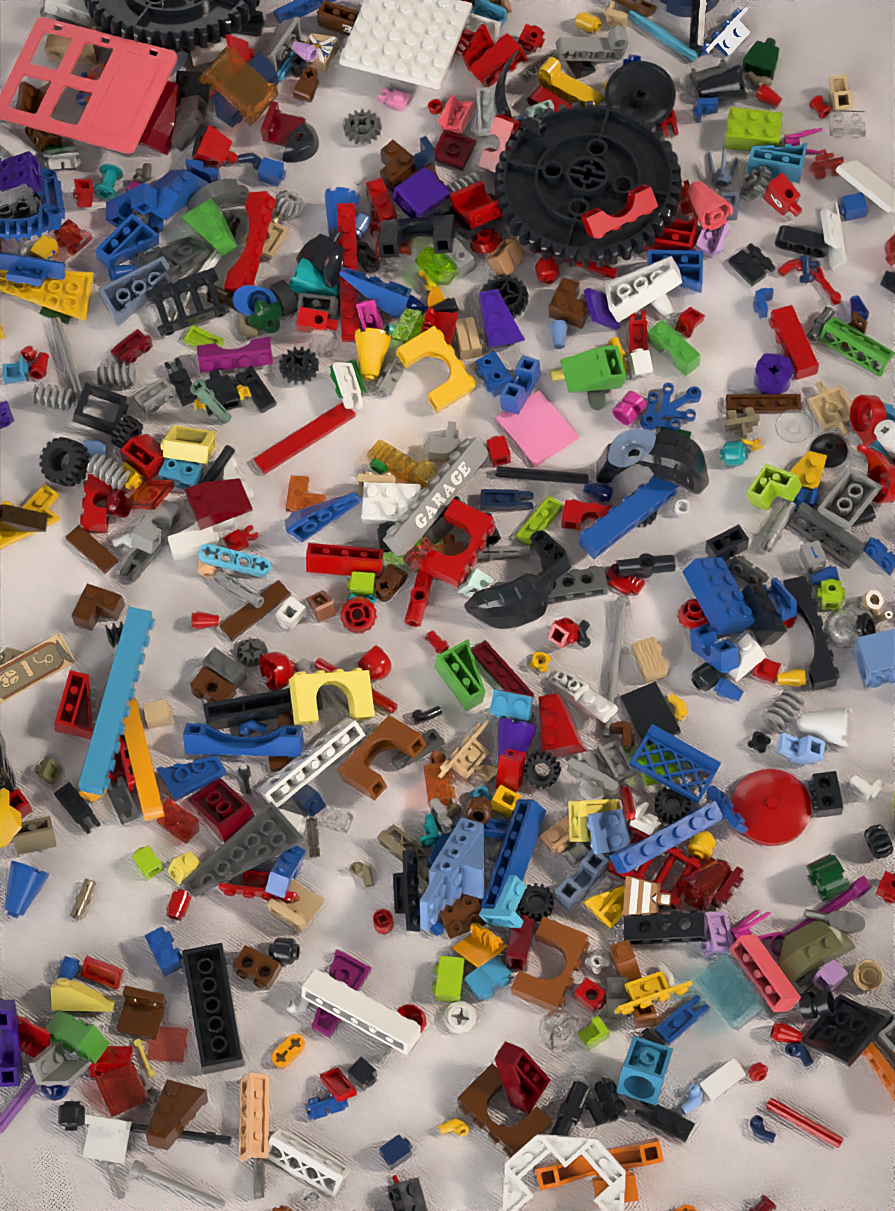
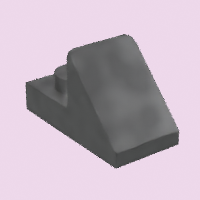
(615, 996)

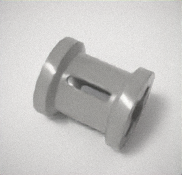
(575, 853)

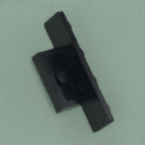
(406, 891)

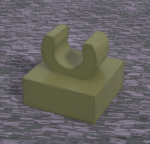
(49, 770)

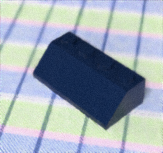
(225, 110)

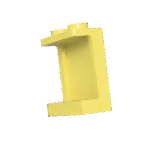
(579, 814)

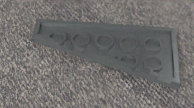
(256, 842)

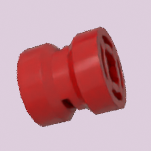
(383, 926)

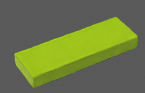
(539, 520)

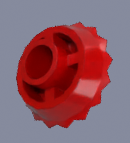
(486, 241)
(358, 614)
(692, 615)

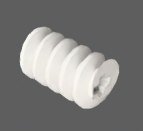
(886, 436)

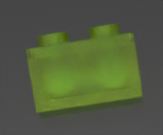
(408, 325)

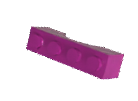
(255, 353)

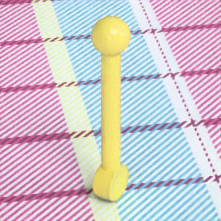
(138, 1043)

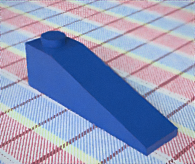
(388, 297)

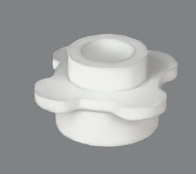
(597, 968)

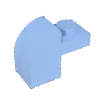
(801, 751)

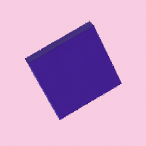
(599, 309)

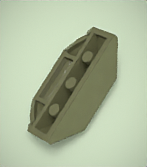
(812, 948)

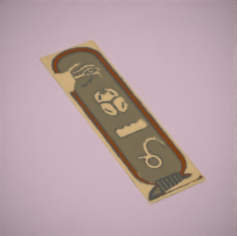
(34, 666)

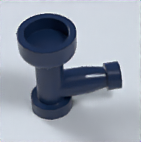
(807, 263)

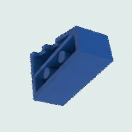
(126, 241)
(689, 263)

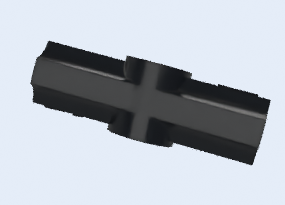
(645, 565)
(571, 1109)

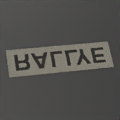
(532, 70)

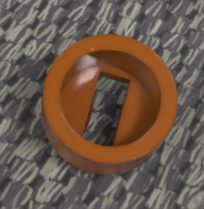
(437, 757)

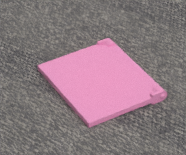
(537, 429)

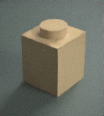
(157, 713)

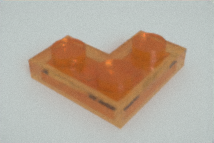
(298, 494)

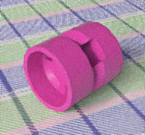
(629, 408)

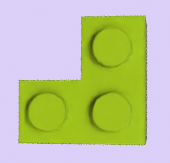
(772, 483)

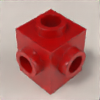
(531, 38)
(563, 632)
(887, 888)

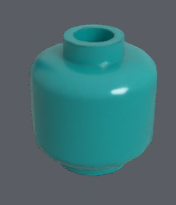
(734, 453)

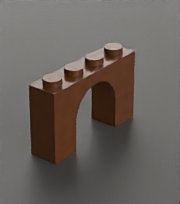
(475, 1103)

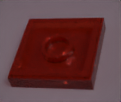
(149, 494)
(122, 1089)

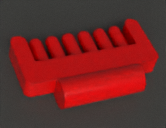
(622, 584)

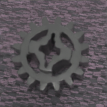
(362, 127)
(755, 183)

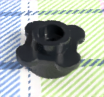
(758, 736)

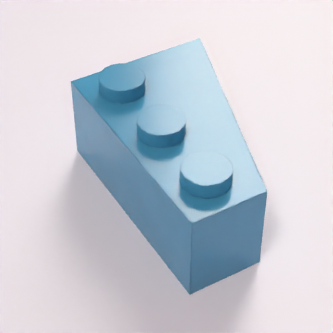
(779, 160)

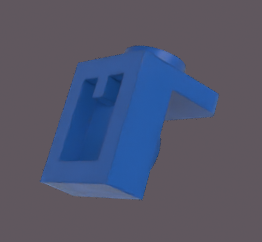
(705, 106)
(809, 497)

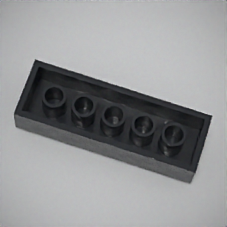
(213, 1008)

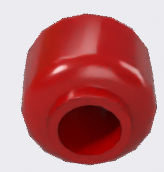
(547, 270)

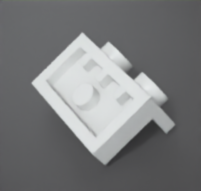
(646, 823)

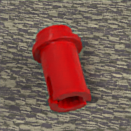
(439, 645)

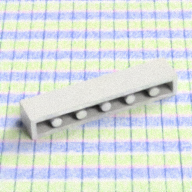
(361, 1011)

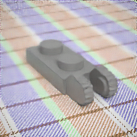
(593, 777)

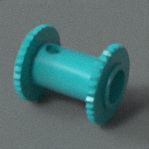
(110, 175)

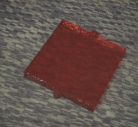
(168, 1045)

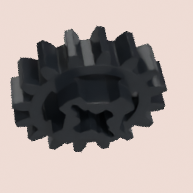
(298, 366)

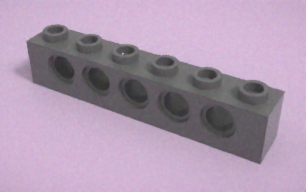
(578, 589)

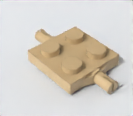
(275, 237)
(831, 408)

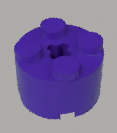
(773, 374)

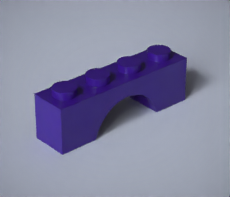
(10, 1052)

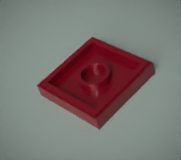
(454, 149)

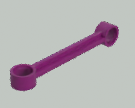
(857, 889)

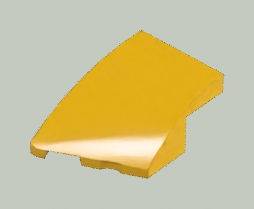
(9, 819)

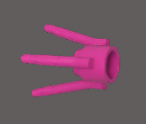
(794, 139)
(743, 928)

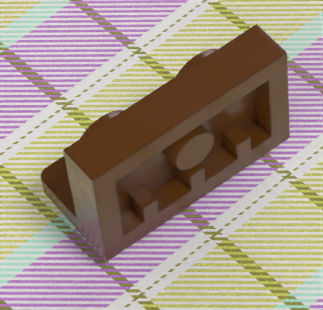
(40, 138)

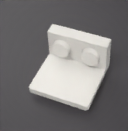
(107, 1138)

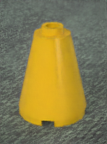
(371, 351)

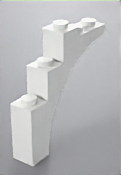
(189, 541)

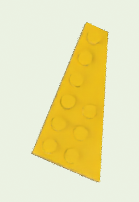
(65, 296)

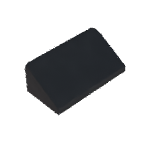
(581, 68)

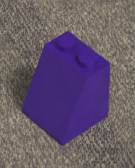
(420, 194)

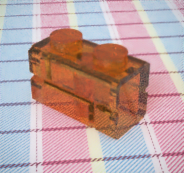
(436, 786)

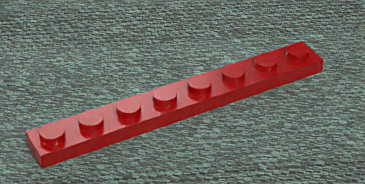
(348, 293)

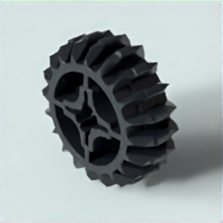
(514, 302)

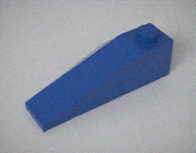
(310, 520)

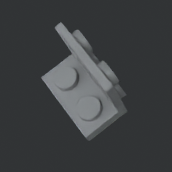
(53, 1069)

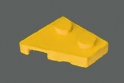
(607, 905)

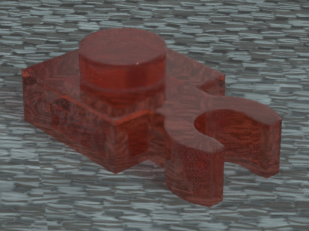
(416, 555)

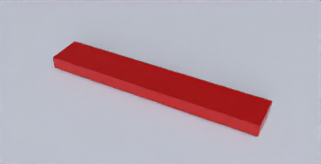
(303, 438)

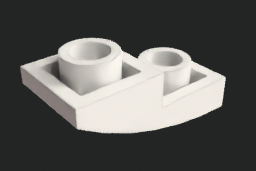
(723, 1079)

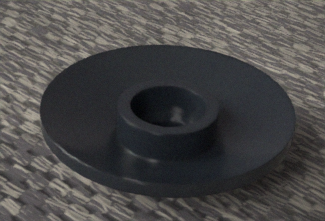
(834, 456)

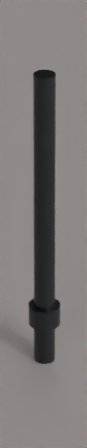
(208, 1137)

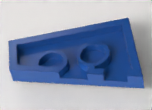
(189, 777)

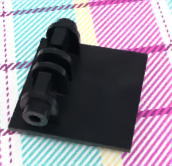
(190, 86)

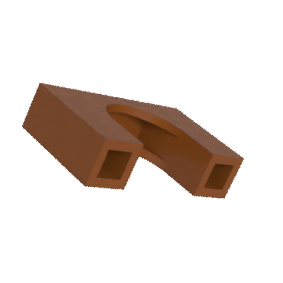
(388, 735)
(551, 992)

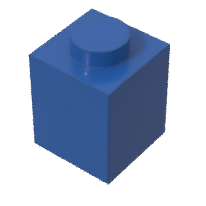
(271, 171)
(853, 206)

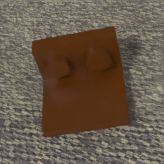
(30, 98)
(461, 915)
(141, 1012)

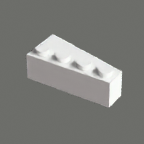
(641, 287)

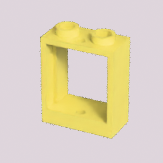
(189, 444)

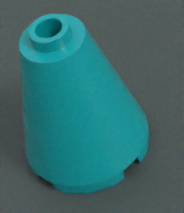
(310, 280)

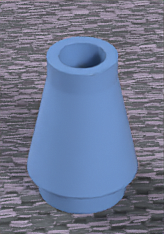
(558, 331)

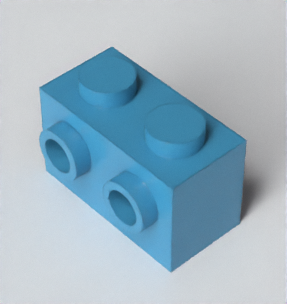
(181, 472)

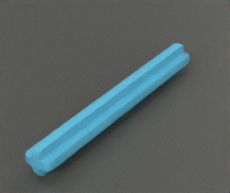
(662, 35)

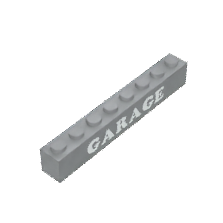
(436, 496)

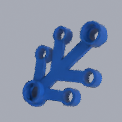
(668, 409)

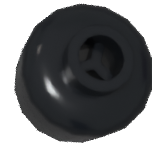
(705, 677)
(284, 950)
(71, 1115)

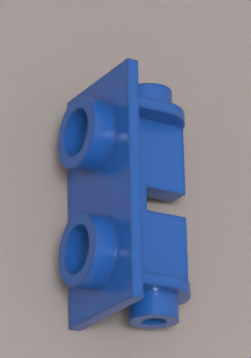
(878, 553)
(317, 1106)

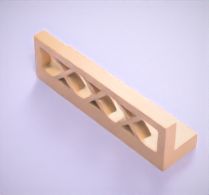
(254, 1116)

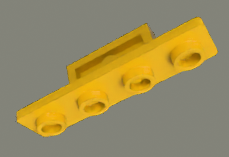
(649, 989)

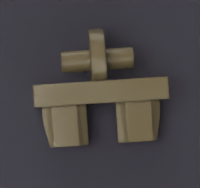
(741, 425)

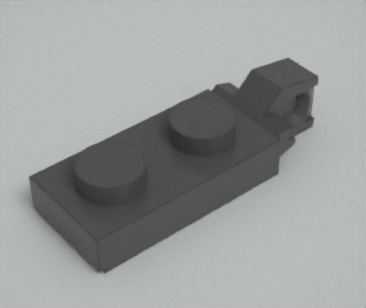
(433, 742)

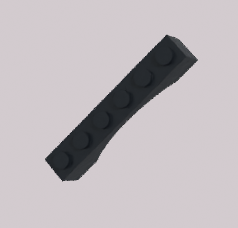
(821, 670)

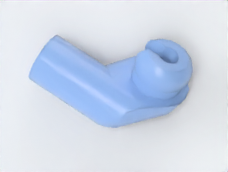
(695, 1099)

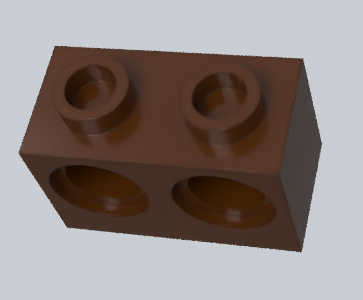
(260, 963)

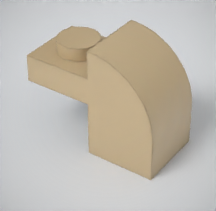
(840, 95)

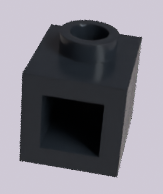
(362, 1074)

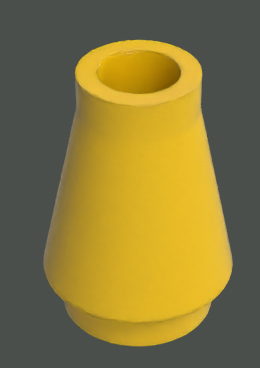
(792, 678)

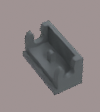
(700, 76)
(123, 801)

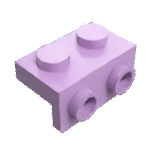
(711, 240)

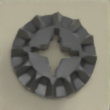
(245, 657)

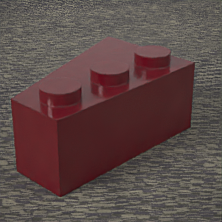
(520, 1076)

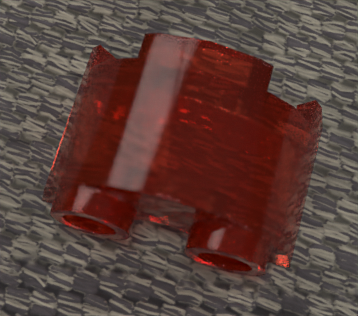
(72, 237)

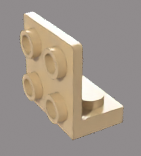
(299, 912)

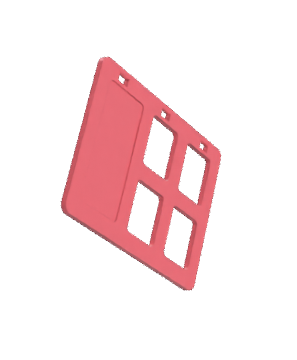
(119, 99)

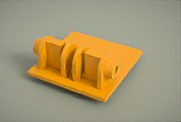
(480, 945)

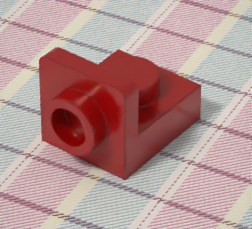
(689, 321)
(766, 670)

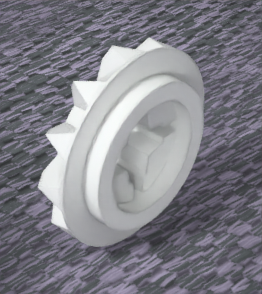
(454, 1010)

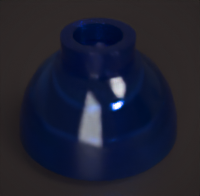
(416, 304)
(54, 1092)

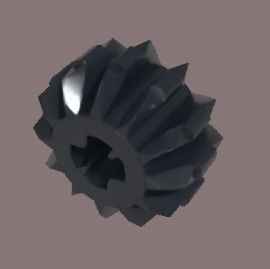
(878, 841)

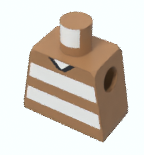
(643, 896)

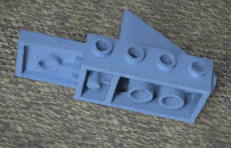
(455, 871)

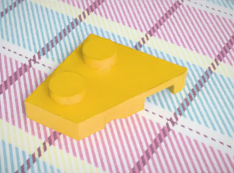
(810, 470)

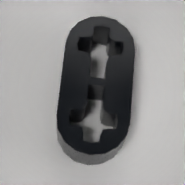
(370, 255)

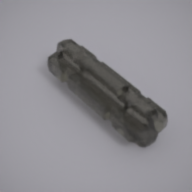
(313, 839)

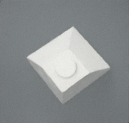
(748, 655)

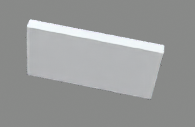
(868, 184)

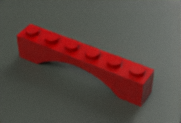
(259, 210)

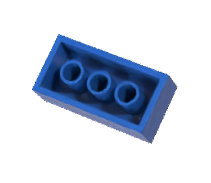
(719, 595)

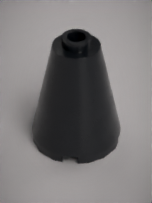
(725, 86)

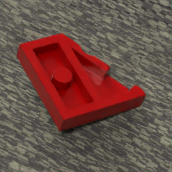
(477, 46)

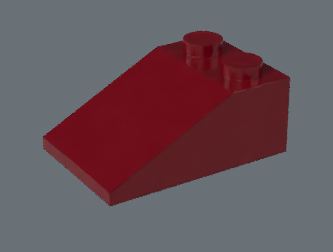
(217, 501)
(222, 809)

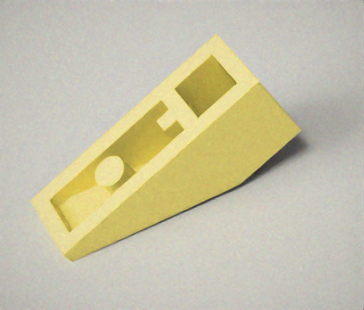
(74, 996)

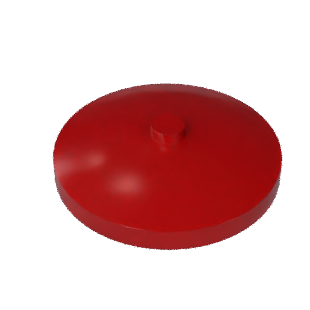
(773, 806)

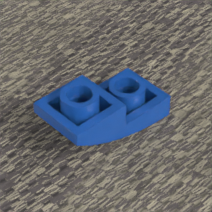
(197, 167)

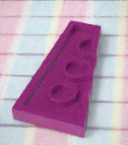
(351, 973)

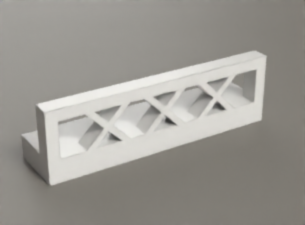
(307, 1157)

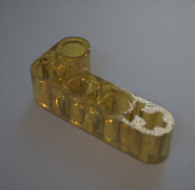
(402, 465)

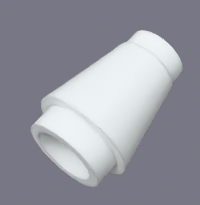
(663, 306)

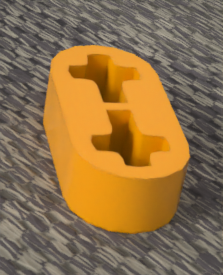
(291, 1054)

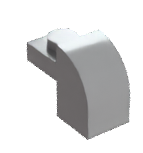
(442, 447)

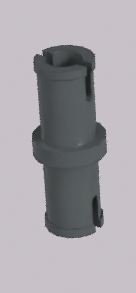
(819, 323)

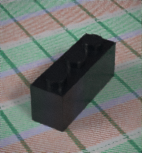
(768, 624)

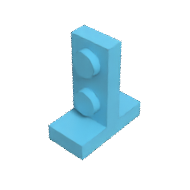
(504, 912)

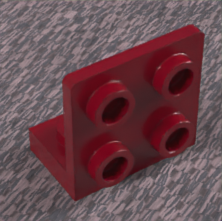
(279, 126)

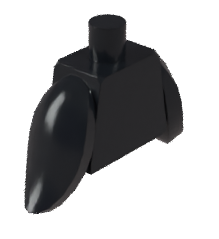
(326, 255)

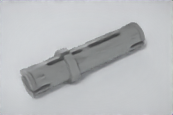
(775, 532)
(524, 551)
(233, 585)

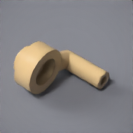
(877, 602)

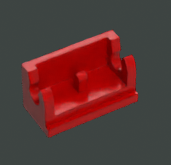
(511, 770)

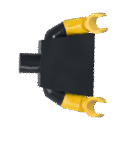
(225, 391)

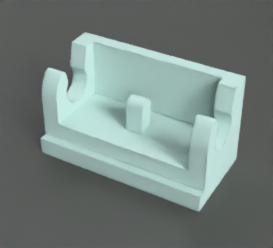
(476, 580)

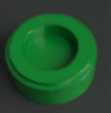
(378, 466)

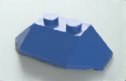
(175, 191)

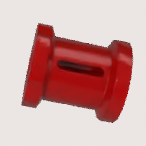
(820, 107)

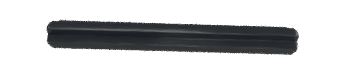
(542, 475)

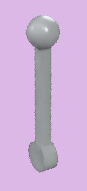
(120, 1194)

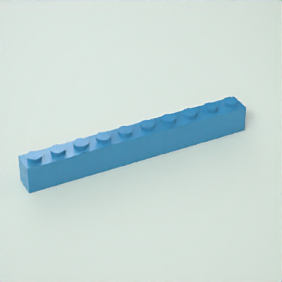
(116, 701)

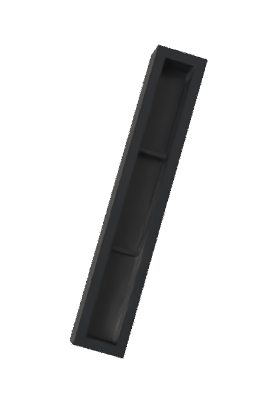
(251, 707)

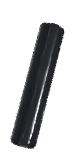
(219, 464)

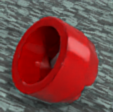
(432, 106)
(28, 353)

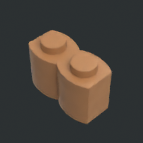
(506, 257)

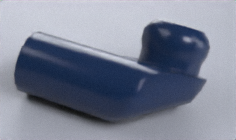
(799, 1051)

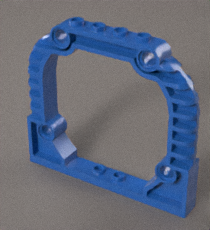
(49, 214)

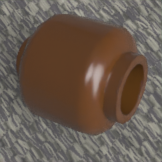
(479, 810)

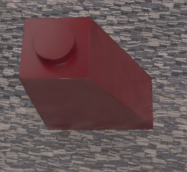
(520, 945)

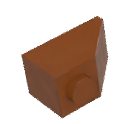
(624, 961)

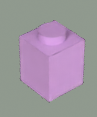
(830, 976)

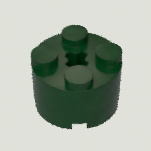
(827, 876)

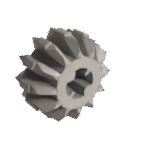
(289, 204)

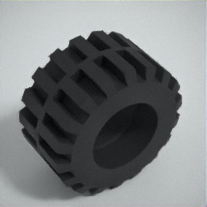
(52, 460)

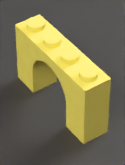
(354, 684)

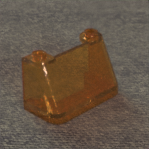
(240, 84)

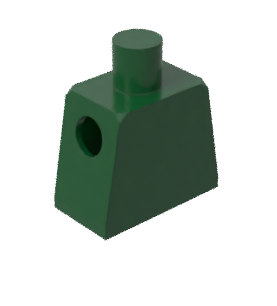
(762, 58)

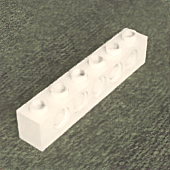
(311, 762)

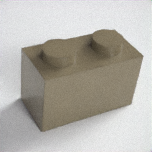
(35, 836)

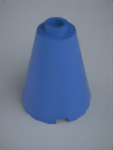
(334, 197)
(22, 887)

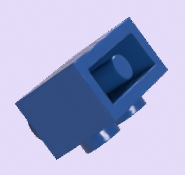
(492, 373)
(163, 951)

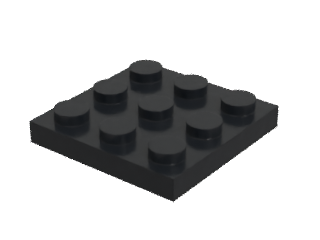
(846, 1032)

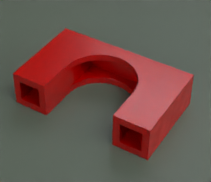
(455, 568)

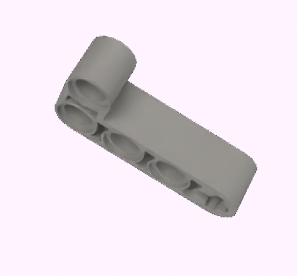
(594, 48)

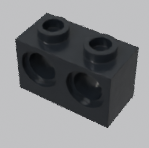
(831, 794)

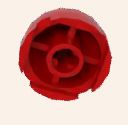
(277, 670)

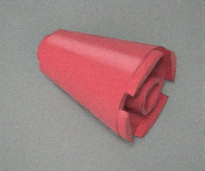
(709, 206)

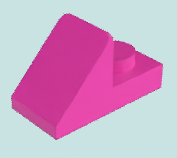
(369, 314)

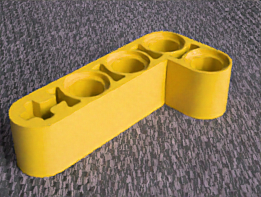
(565, 86)

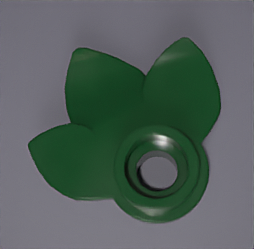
(264, 314)

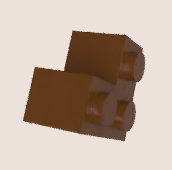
(398, 164)
(566, 304)
(96, 602)

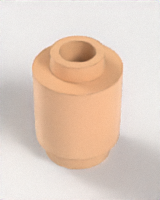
(207, 570)

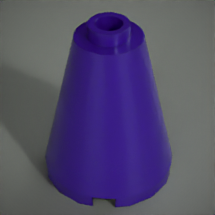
(514, 735)

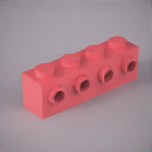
(764, 973)

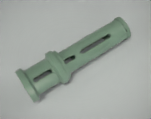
(206, 396)

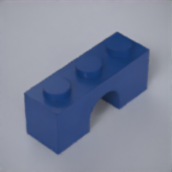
(141, 198)
(516, 393)
(720, 655)
(284, 871)

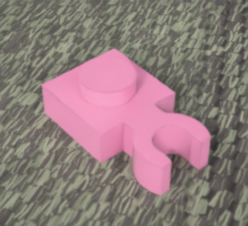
(395, 99)

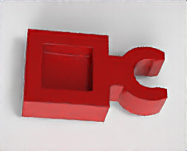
(239, 540)

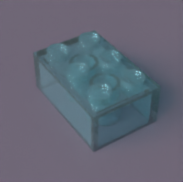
(731, 992)

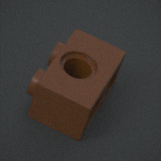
(206, 680)

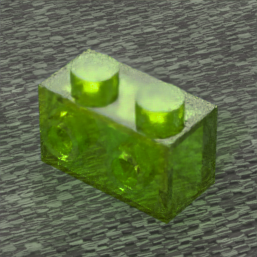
(436, 266)

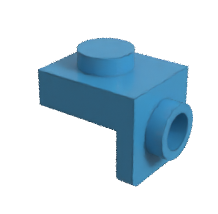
(15, 371)

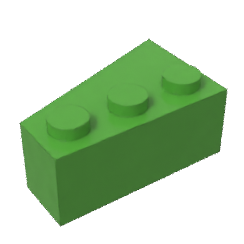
(211, 226)
(461, 675)
(76, 1036)

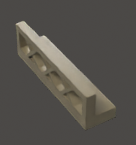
(396, 849)

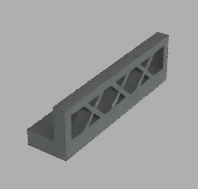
(831, 530)

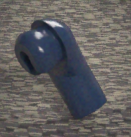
(250, 157)
(759, 1130)

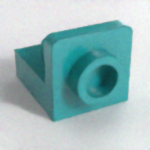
(432, 833)

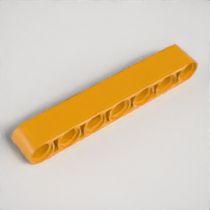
(142, 764)

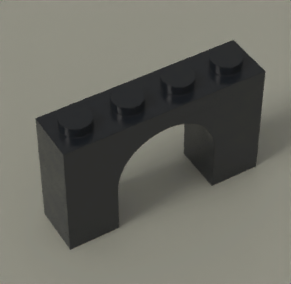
(397, 231)

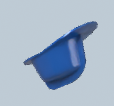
(247, 295)

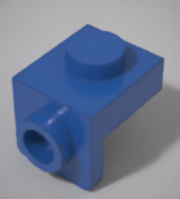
(760, 298)

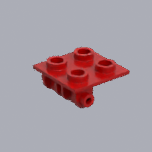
(442, 321)
(32, 1037)

